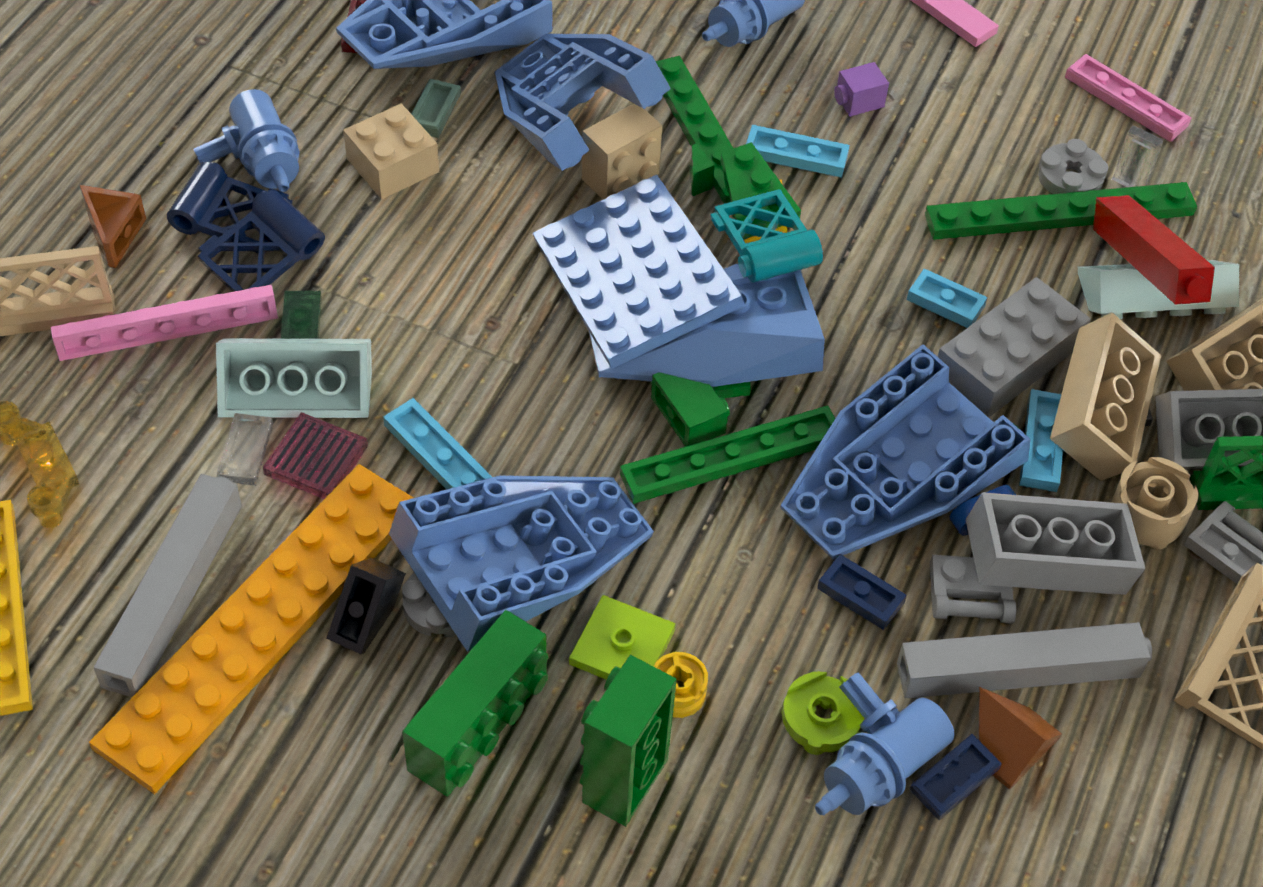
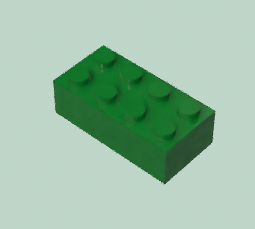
(476, 704)
(626, 738)

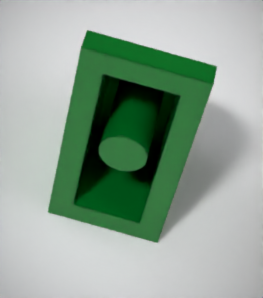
(690, 408)

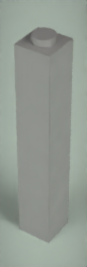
(168, 586)
(1023, 660)

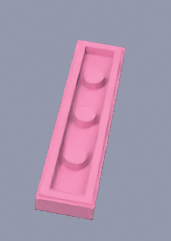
(1128, 97)

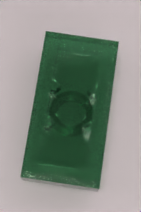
(301, 315)

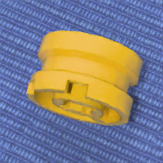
(695, 678)

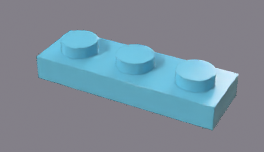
(799, 150)
(1045, 456)

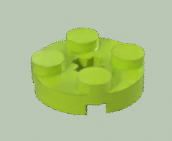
(809, 730)

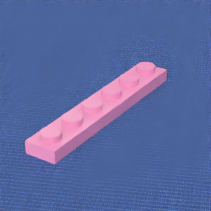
(164, 322)

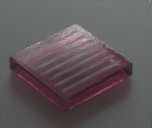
(315, 456)

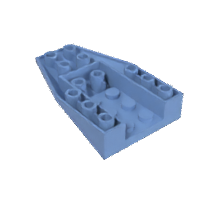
(760, 341)
(900, 458)
(514, 544)

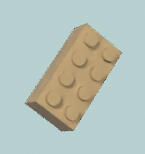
(1106, 397)

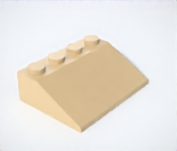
(1226, 356)

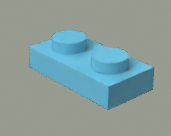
(946, 298)

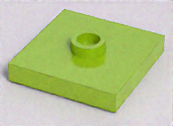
(617, 632)

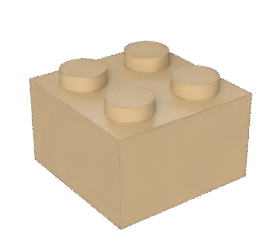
(391, 151)
(621, 151)

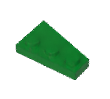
(749, 175)

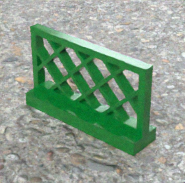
(1225, 481)

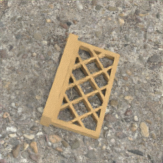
(42, 310)
(1218, 650)

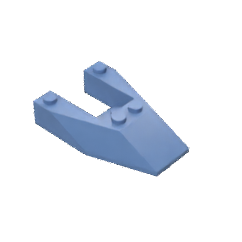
(441, 30)
(565, 71)

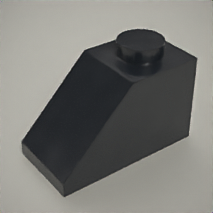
(365, 604)

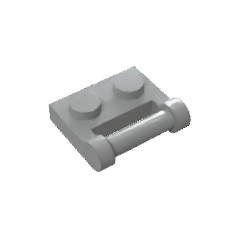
(1224, 547)
(958, 579)

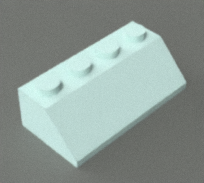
(1126, 290)
(294, 377)

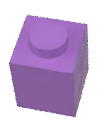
(861, 89)

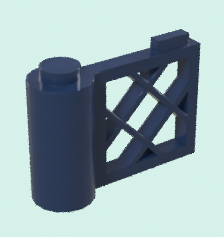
(203, 201)
(278, 223)

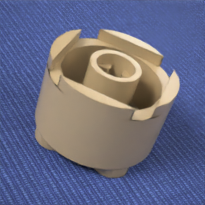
(1157, 499)

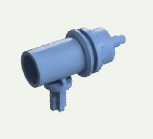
(746, 19)
(258, 140)
(876, 763)

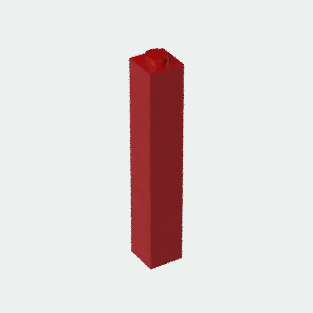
(1154, 250)

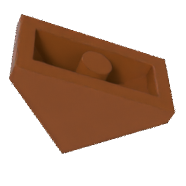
(113, 219)
(1013, 735)

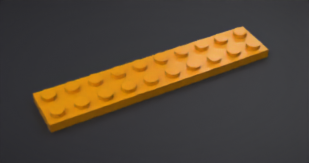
(249, 632)

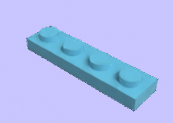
(433, 446)

